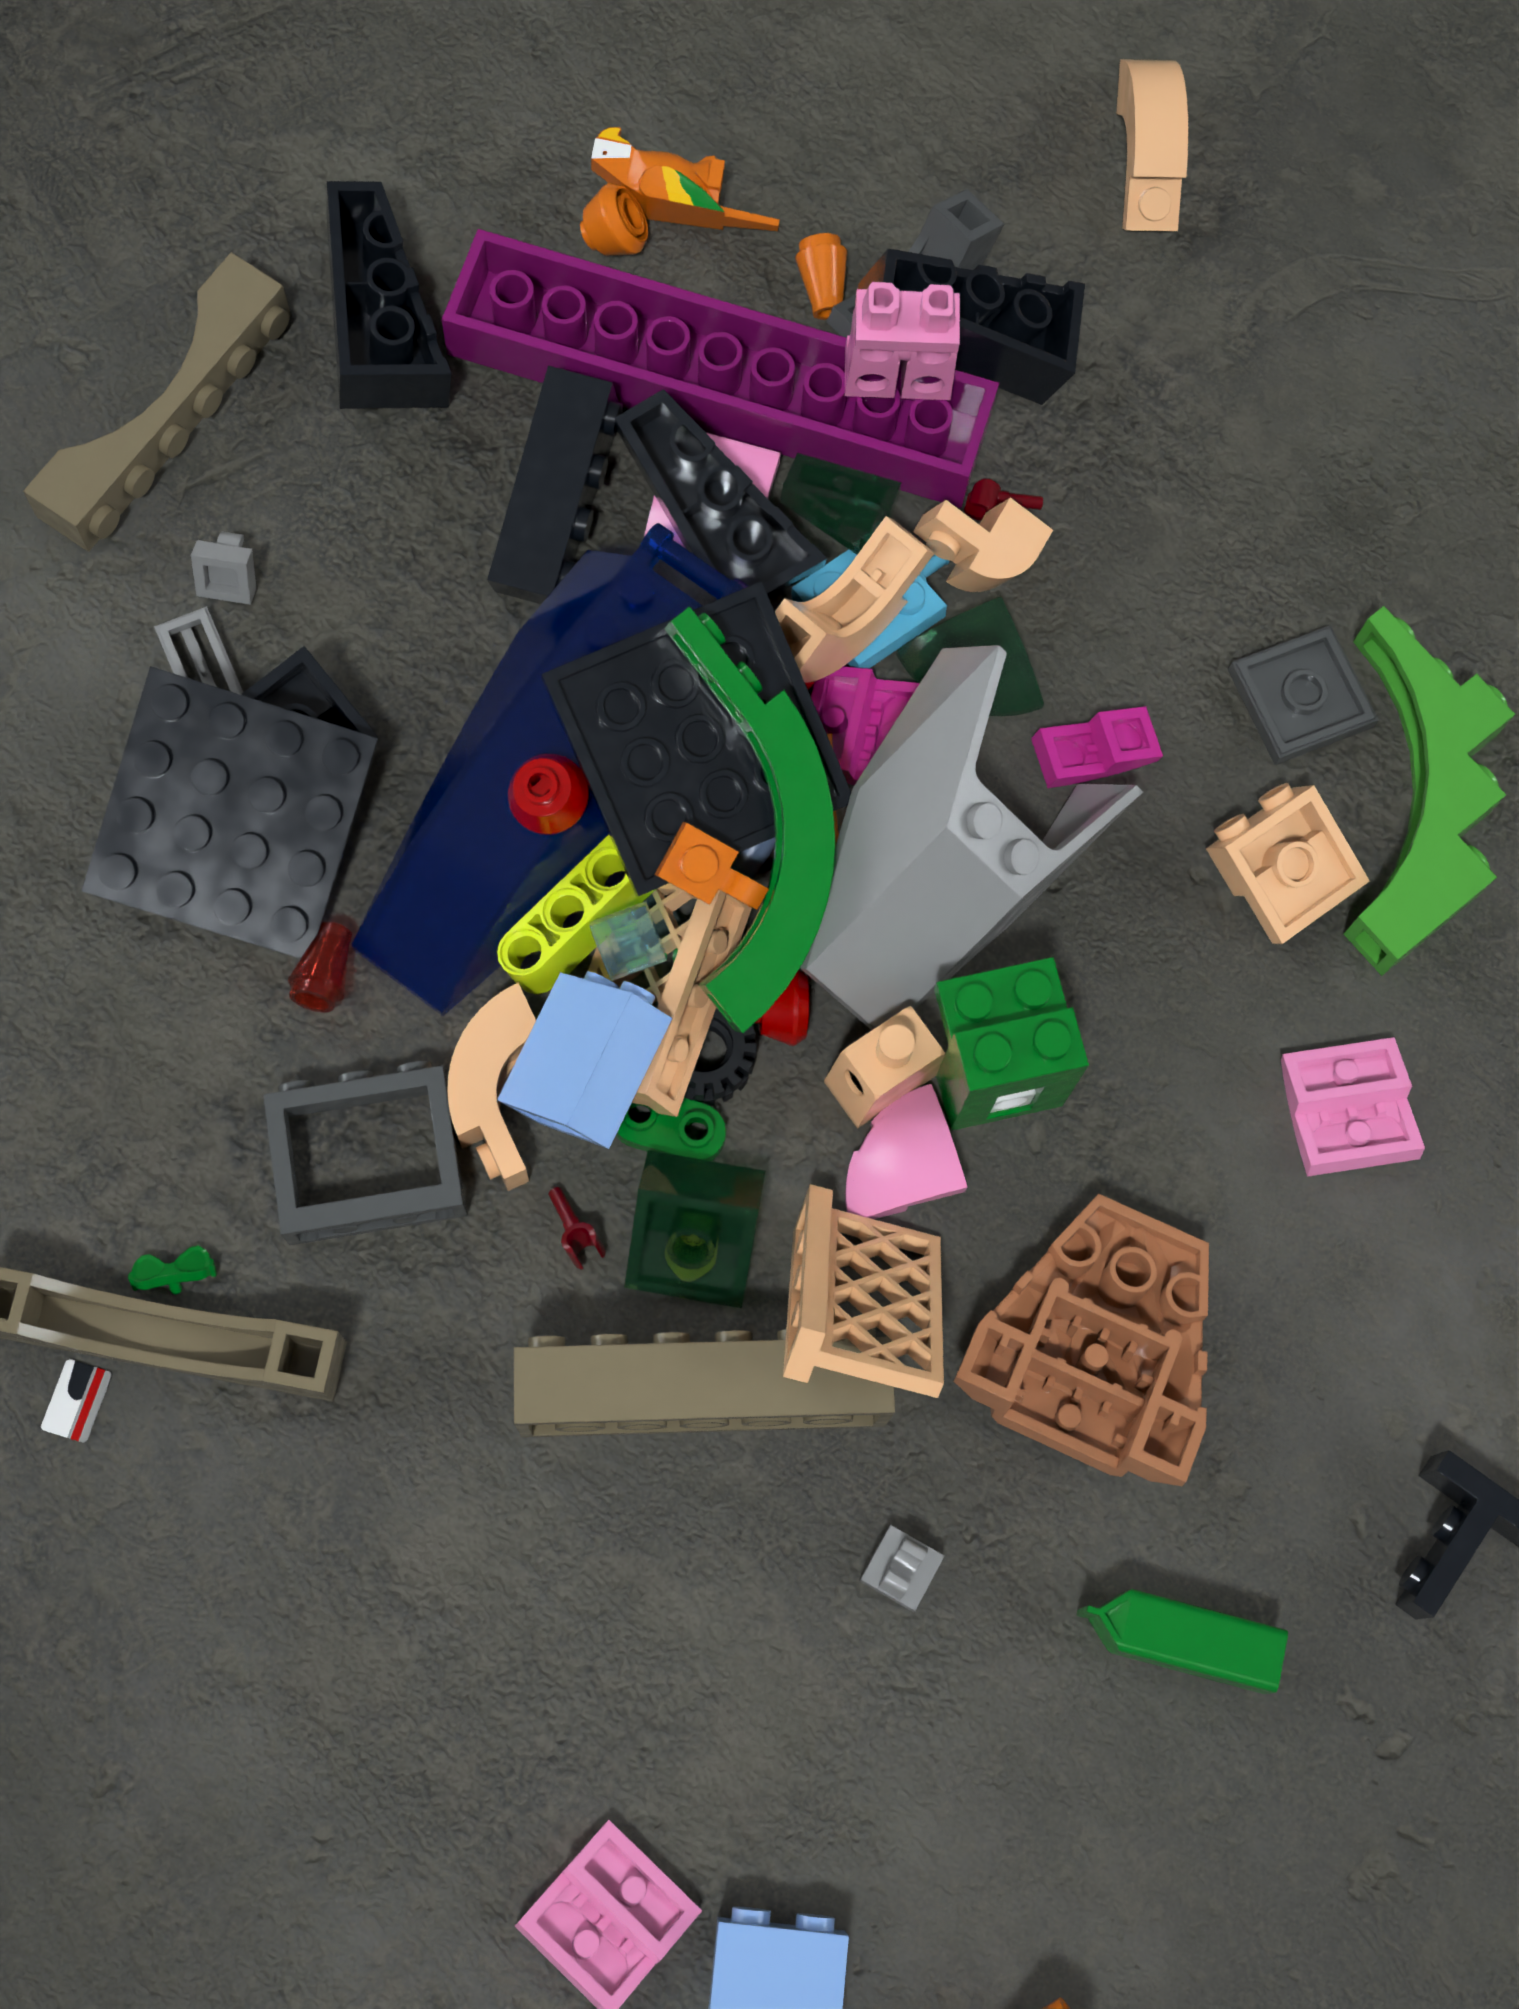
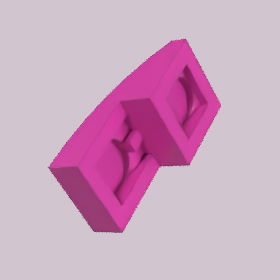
(1097, 749)

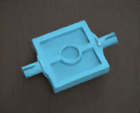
(919, 613)

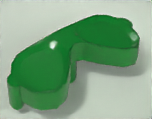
(191, 1265)

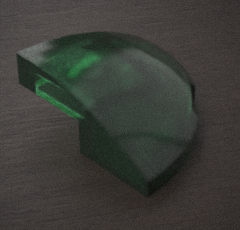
(981, 626)

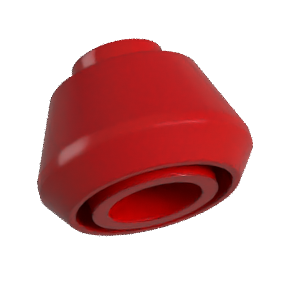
(548, 794)
(789, 1015)

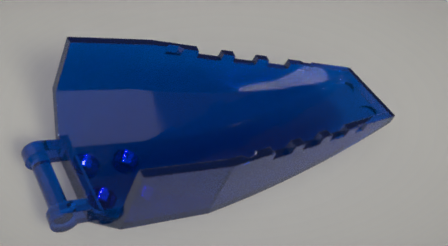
(466, 859)

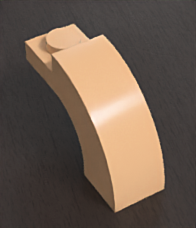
(478, 1075)

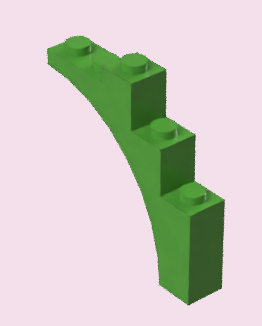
(1450, 792)

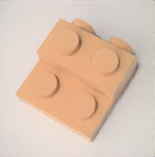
(1287, 860)

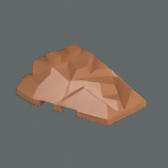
(1102, 1346)

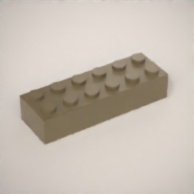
(684, 1387)

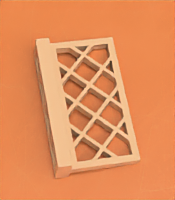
(702, 947)
(820, 1285)

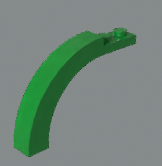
(803, 822)

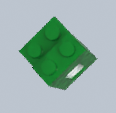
(1008, 1044)

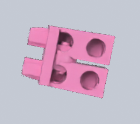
(906, 327)

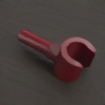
(988, 494)
(577, 1233)

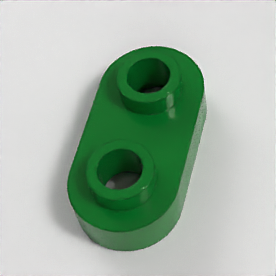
(668, 1134)

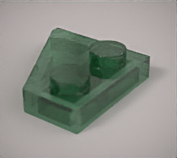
(839, 499)

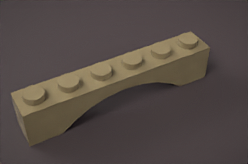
(94, 482)
(169, 1337)

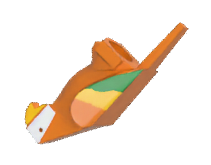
(671, 186)

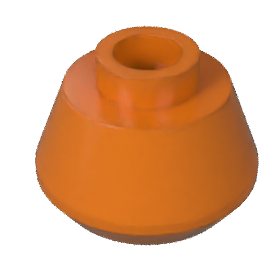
(614, 222)

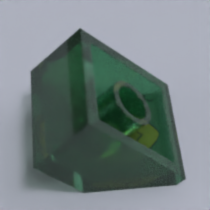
(694, 1229)

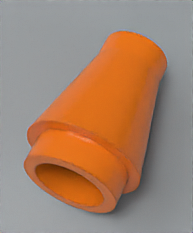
(823, 271)

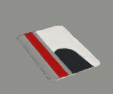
(76, 1401)

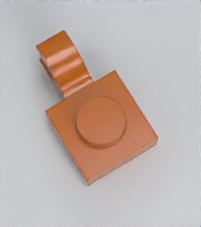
(703, 867)

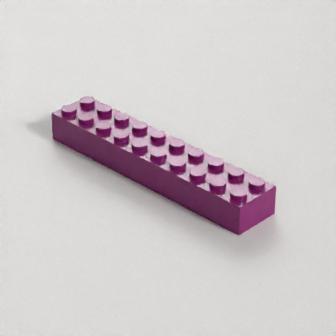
(721, 363)

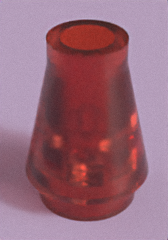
(322, 970)

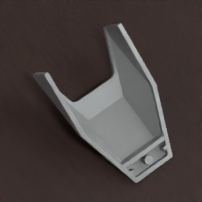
(931, 855)

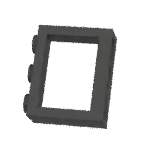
(371, 1212)

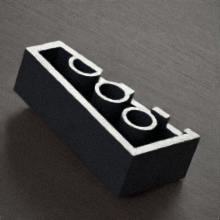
(380, 323)
(1009, 326)
(555, 484)
(713, 500)

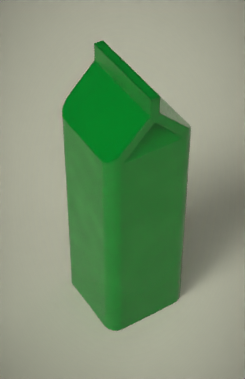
(1191, 1639)

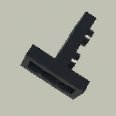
(1457, 1531)

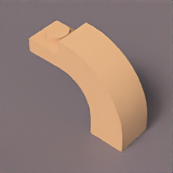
(1156, 123)
(857, 606)

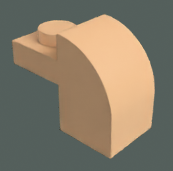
(985, 552)

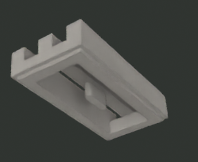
(183, 624)

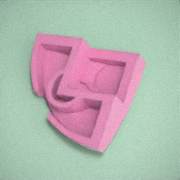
(904, 1159)

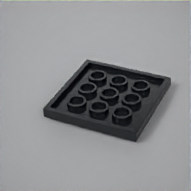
(667, 748)
(230, 813)

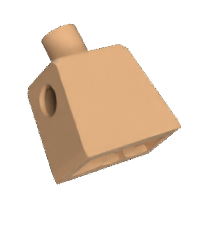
(887, 1064)

